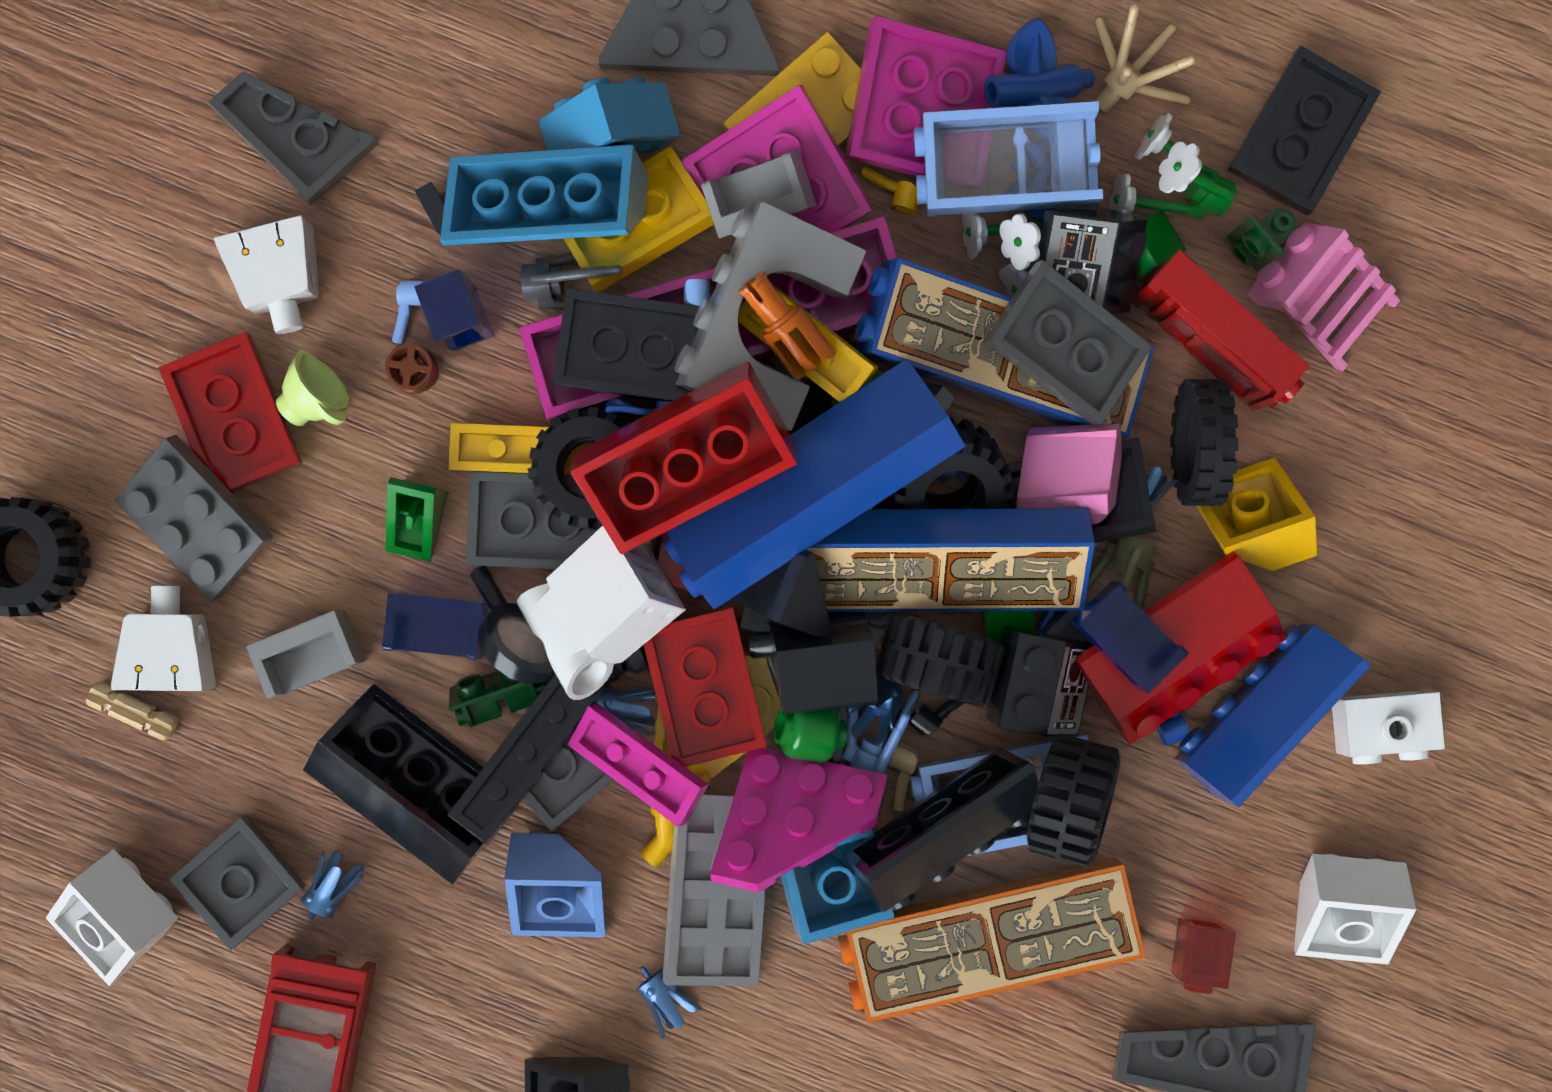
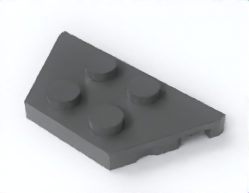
(689, 38)

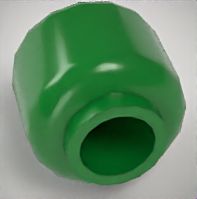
(810, 734)

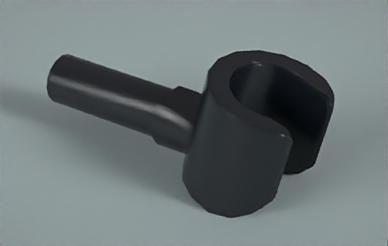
(761, 647)
(927, 721)

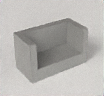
(776, 182)
(305, 653)

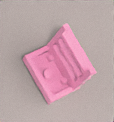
(1306, 277)

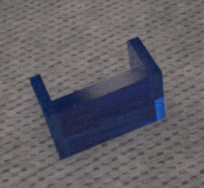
(454, 310)
(433, 625)
(1129, 638)

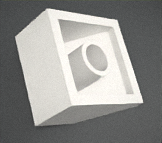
(1353, 908)
(111, 916)

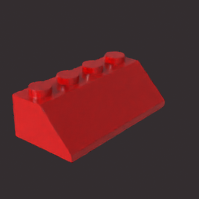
(1218, 620)

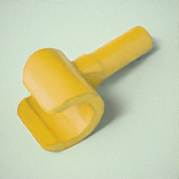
(904, 192)

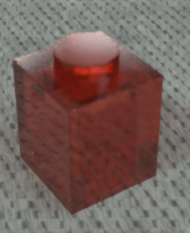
(1203, 955)

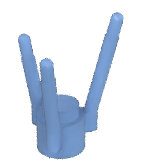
(869, 755)

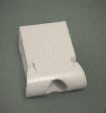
(599, 611)

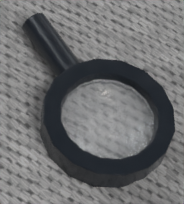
(508, 637)

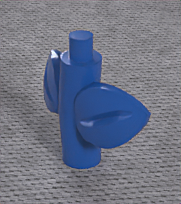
(1034, 72)

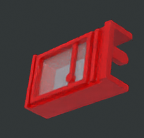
(1221, 333)
(310, 1024)

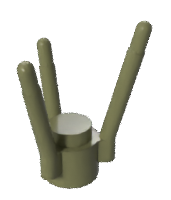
(1131, 561)

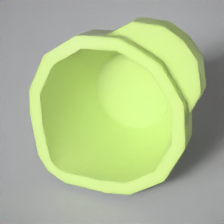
(312, 392)

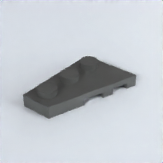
(296, 141)

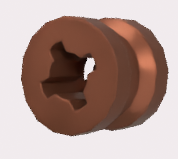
(402, 366)

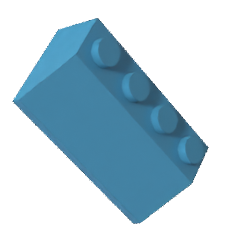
(544, 195)

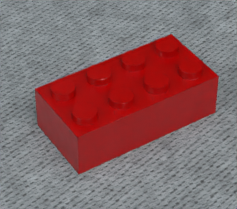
(684, 458)

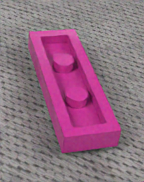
(638, 764)

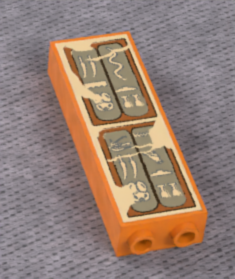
(993, 940)

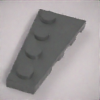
(1217, 1058)

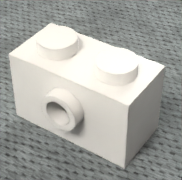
(1388, 725)

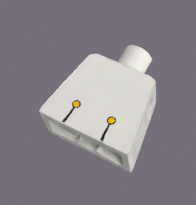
(273, 269)
(164, 648)

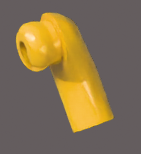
(661, 844)

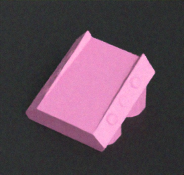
(1071, 468)

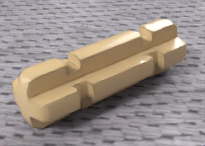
(132, 711)

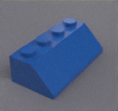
(1270, 712)

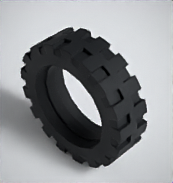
(1204, 442)

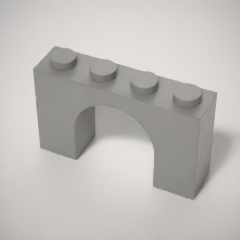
(773, 244)

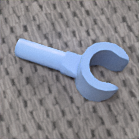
(696, 291)
(406, 298)

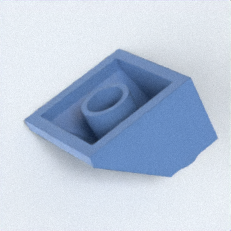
(552, 888)

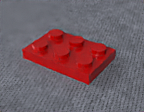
(230, 412)
(704, 689)

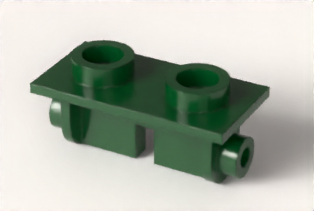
(1258, 242)
(477, 697)

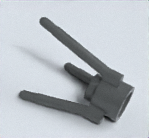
(546, 279)

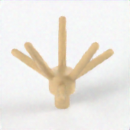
(1125, 78)

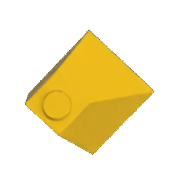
(1264, 518)

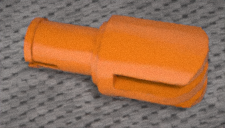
(787, 328)

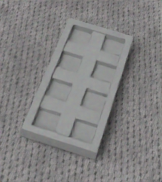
(709, 925)

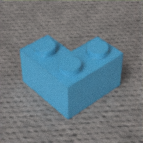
(612, 117)

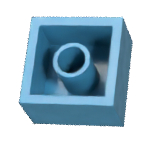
(829, 897)

